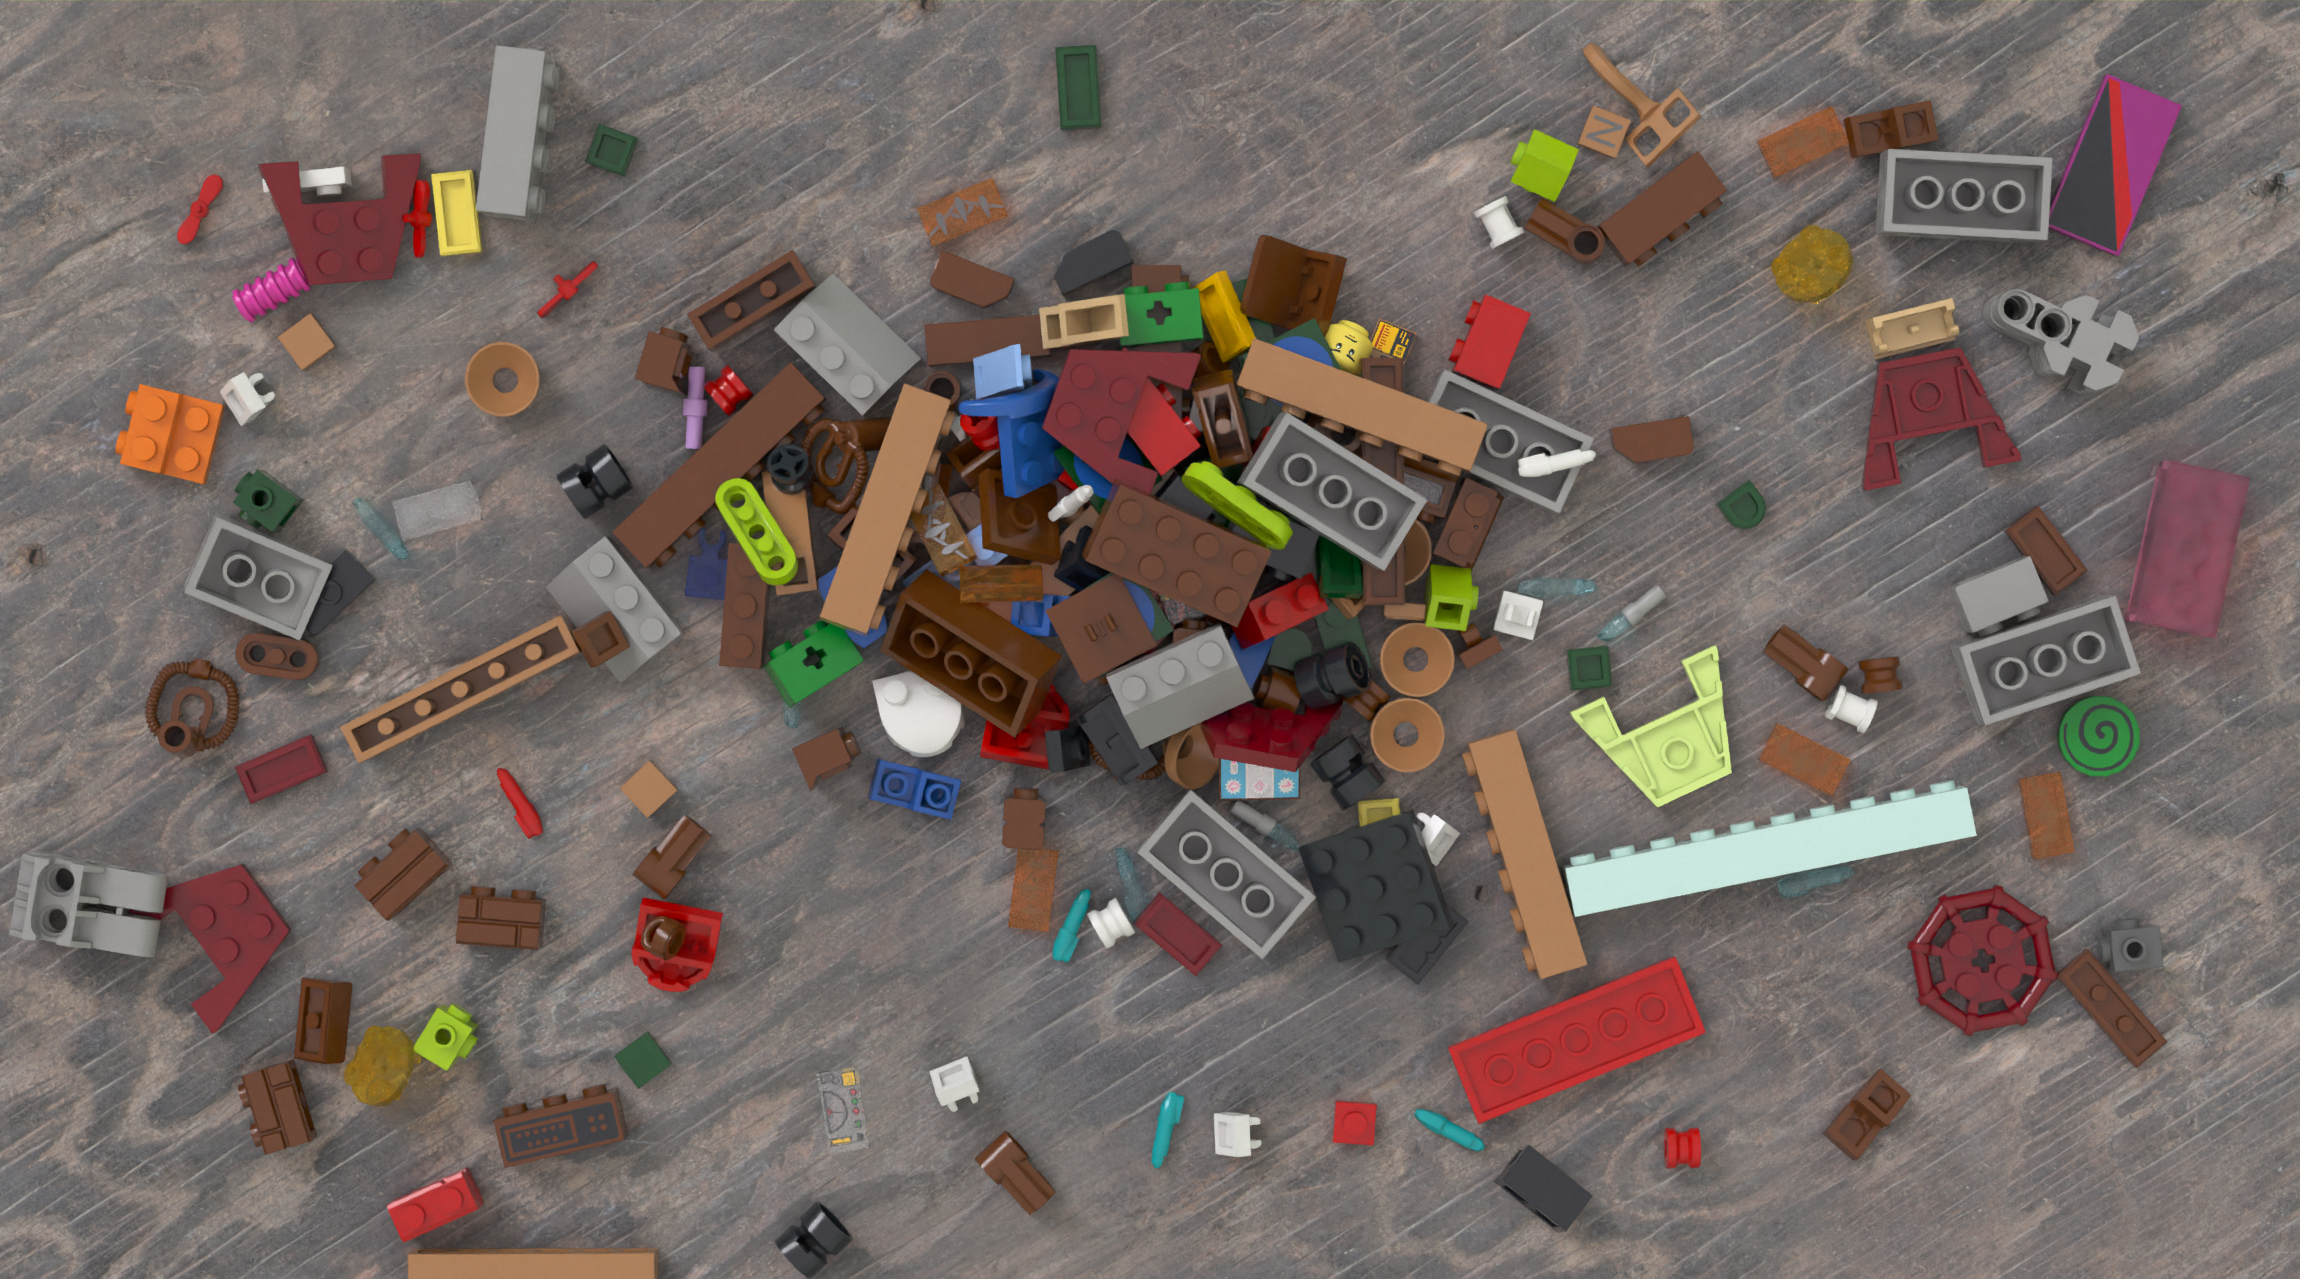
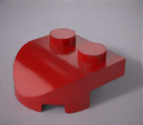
(1030, 744)
(696, 954)

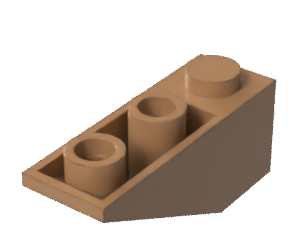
(794, 520)

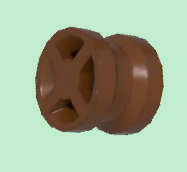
(1880, 674)
(1367, 702)

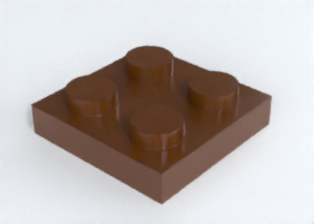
(1018, 524)

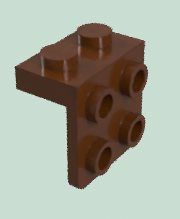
(1291, 284)

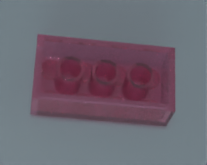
(2187, 549)

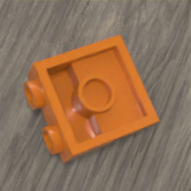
(170, 433)

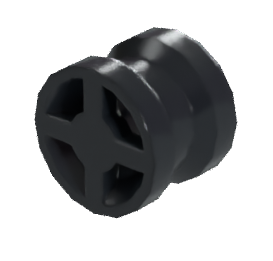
(788, 459)

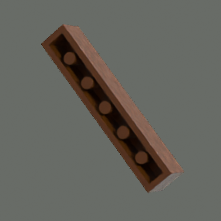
(729, 454)

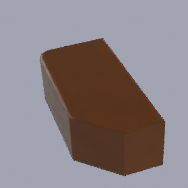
(970, 281)
(1653, 440)

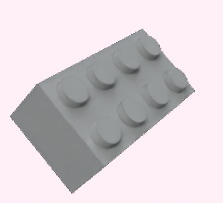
(516, 134)
(1964, 196)
(1510, 436)
(1332, 491)
(2045, 660)
(1226, 873)

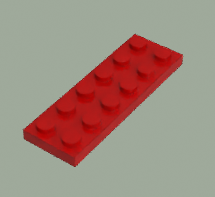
(1576, 1039)

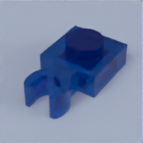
(707, 573)

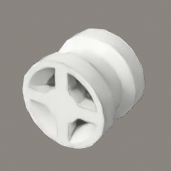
(1111, 923)

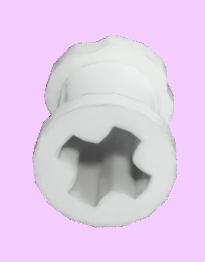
(1499, 222)
(1851, 708)

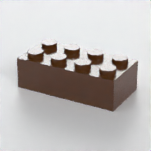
(1176, 553)
(970, 653)

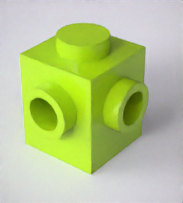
(1543, 164)
(1449, 597)
(447, 1036)

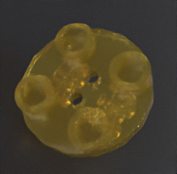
(1801, 279)
(381, 1066)

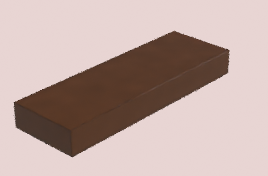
(971, 339)
(2111, 1008)

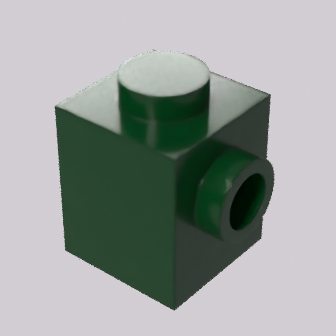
(265, 501)

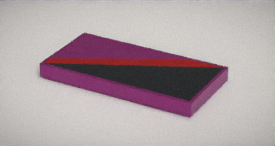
(2112, 165)

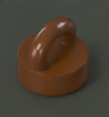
(1209, 361)
(667, 938)

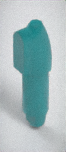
(1067, 935)
(1168, 1116)
(1440, 1125)

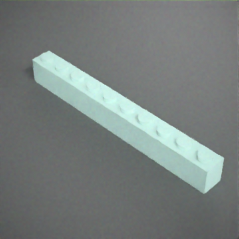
(1768, 850)

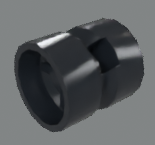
(607, 473)
(1326, 676)
(1347, 772)
(823, 1229)

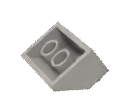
(847, 344)
(608, 581)
(1179, 685)

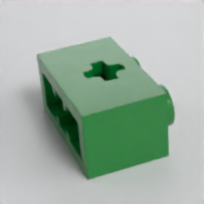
(1181, 326)
(795, 680)

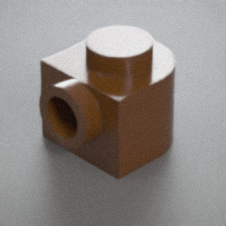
(1277, 690)

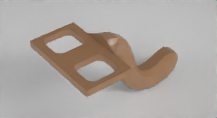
(1651, 113)

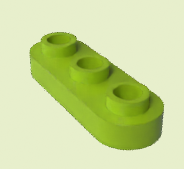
(1237, 505)
(750, 519)

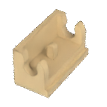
(1912, 329)

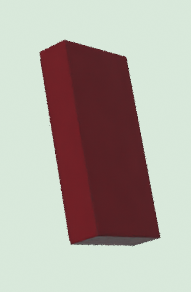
(281, 769)
(1177, 934)

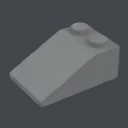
(257, 576)

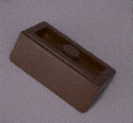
(323, 1020)

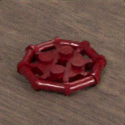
(2002, 973)

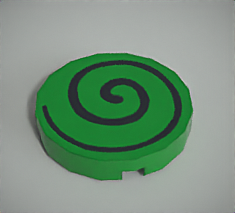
(2098, 736)

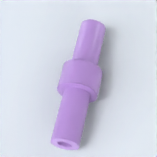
(695, 407)

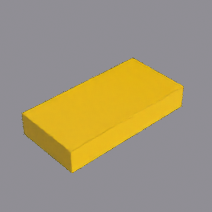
(1223, 317)

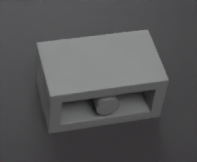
(1998, 595)

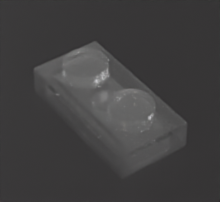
(437, 510)

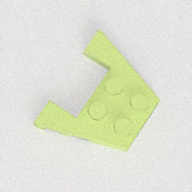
(1676, 749)

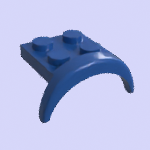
(1024, 444)

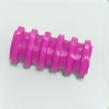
(270, 290)

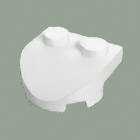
(918, 714)

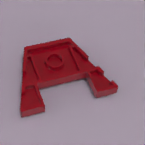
(347, 237)
(1926, 398)
(1098, 402)
(1268, 736)
(235, 929)

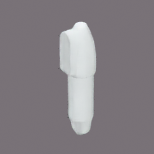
(1544, 465)
(1069, 504)

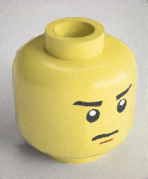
(1349, 345)

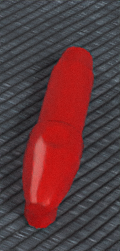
(525, 812)

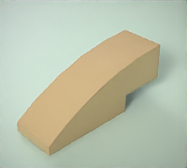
(1084, 322)

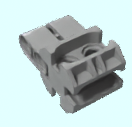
(2073, 338)
(87, 923)

